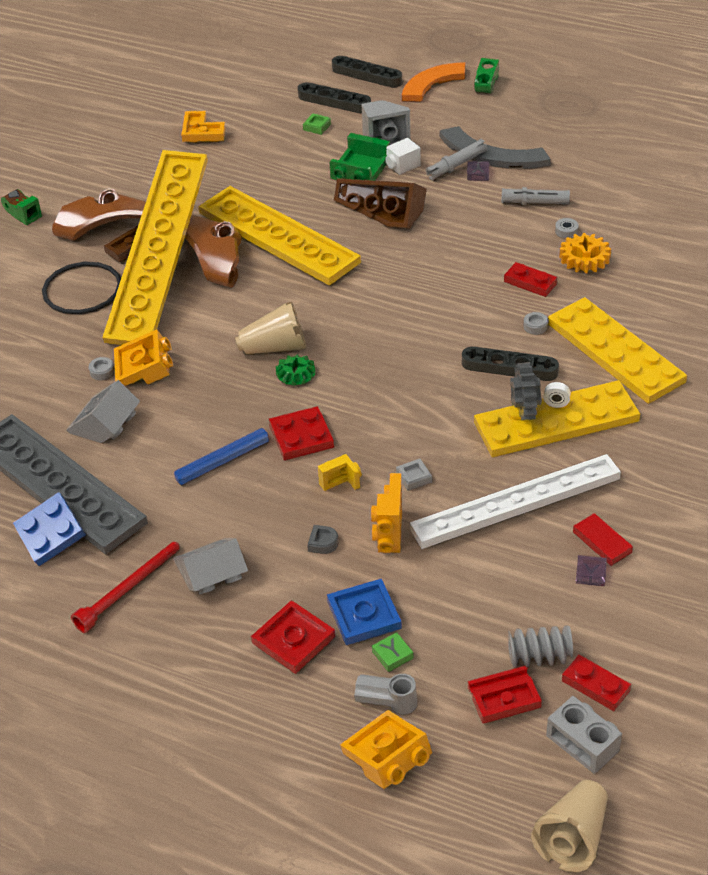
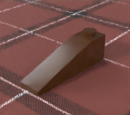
(384, 201)

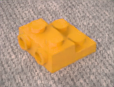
(143, 358)
(388, 517)
(387, 749)

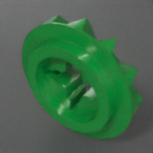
(304, 373)

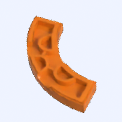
(421, 83)

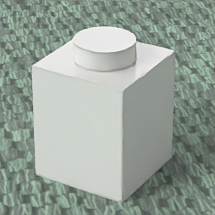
(403, 156)

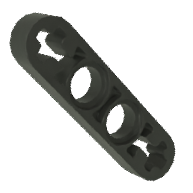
(367, 71)
(332, 97)
(509, 363)

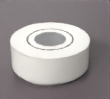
(557, 394)

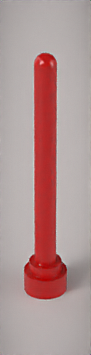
(85, 618)

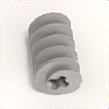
(540, 646)

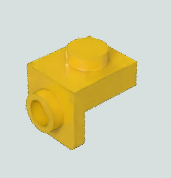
(339, 471)

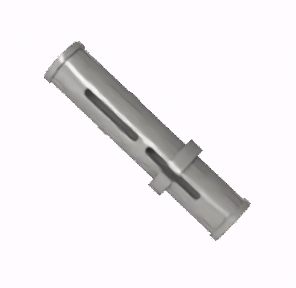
(448, 164)
(535, 196)

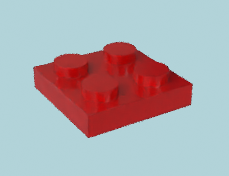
(301, 433)
(293, 636)

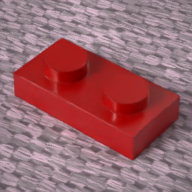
(530, 279)
(596, 682)

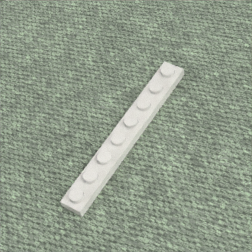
(514, 501)

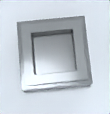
(414, 474)

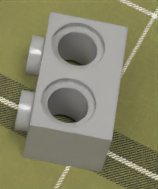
(580, 737)

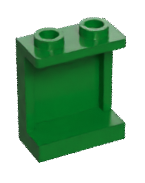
(362, 159)

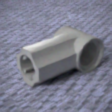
(395, 692)

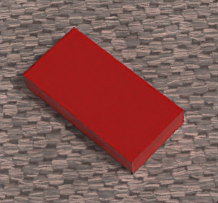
(602, 539)

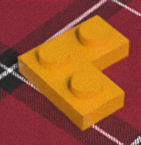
(197, 129)

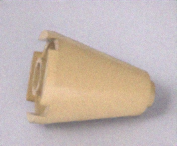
(273, 332)
(572, 827)

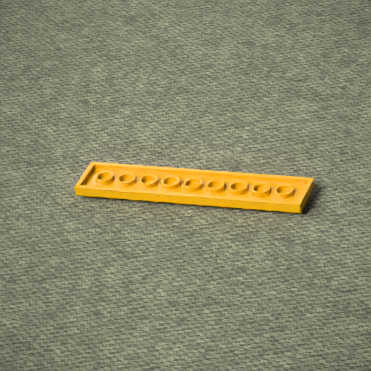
(156, 247)

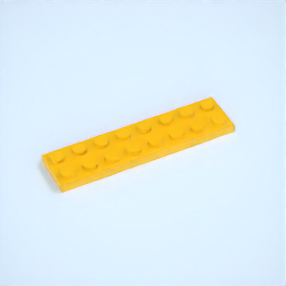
(281, 235)

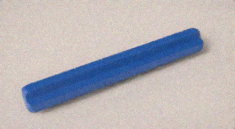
(221, 456)

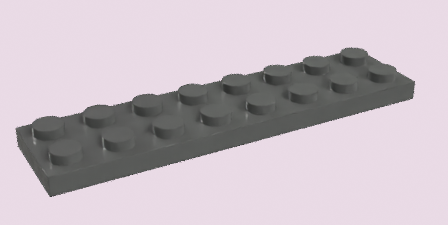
(46, 471)

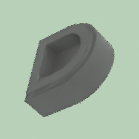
(323, 540)

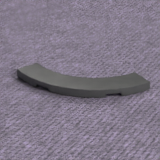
(498, 157)

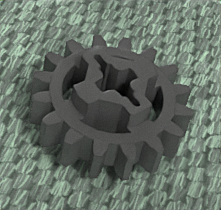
(525, 391)

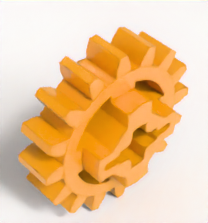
(585, 253)

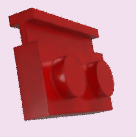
(504, 694)

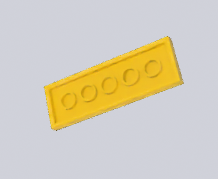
(617, 350)
(586, 413)

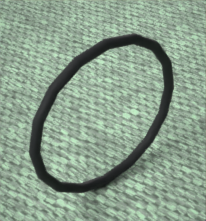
(75, 265)

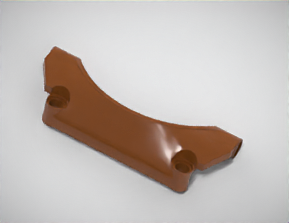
(209, 238)

